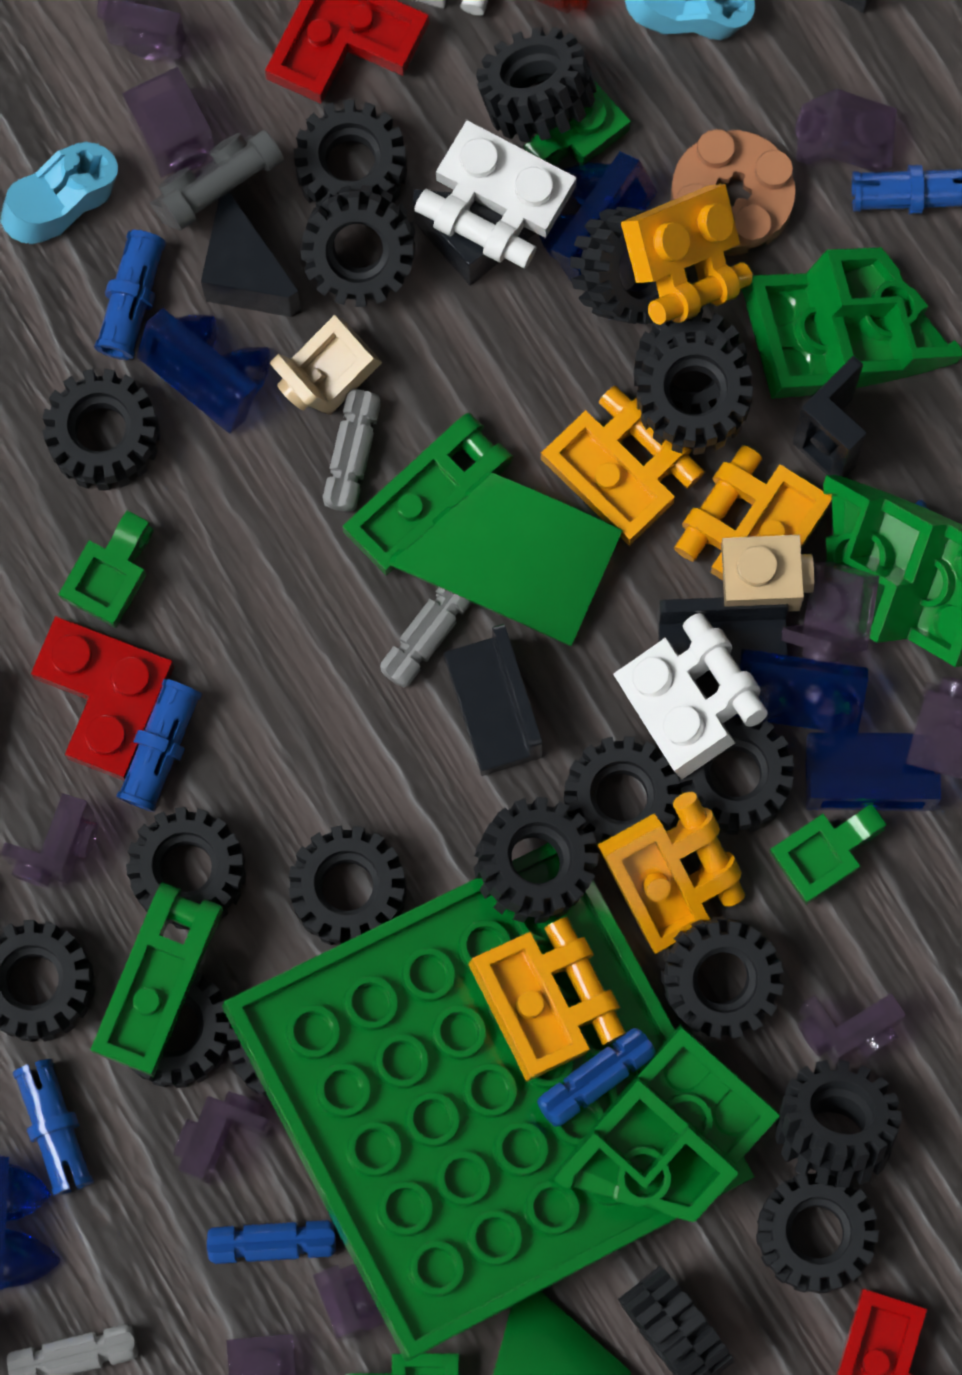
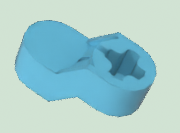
(705, 17)
(59, 192)

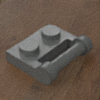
(232, 164)

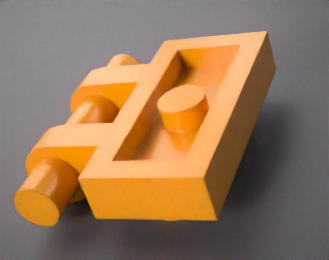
(685, 234)
(609, 476)
(778, 508)
(654, 880)
(531, 1006)

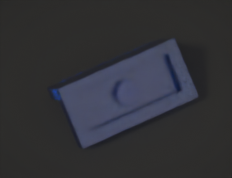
(866, 770)

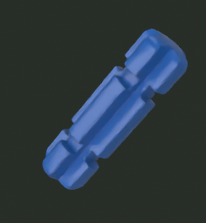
(596, 1077)
(271, 1242)

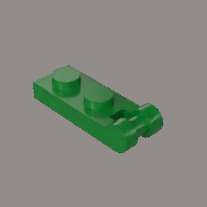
(423, 491)
(156, 981)

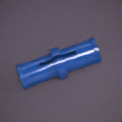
(907, 189)
(130, 294)
(159, 745)
(52, 1127)

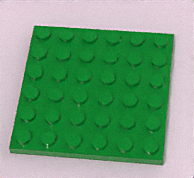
(425, 1119)

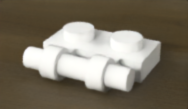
(504, 180)
(675, 708)

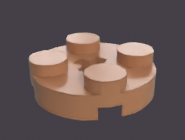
(754, 162)

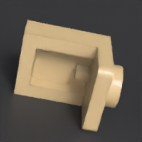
(326, 367)
(766, 571)

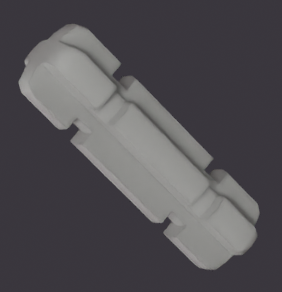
(351, 450)
(423, 637)
(76, 1353)

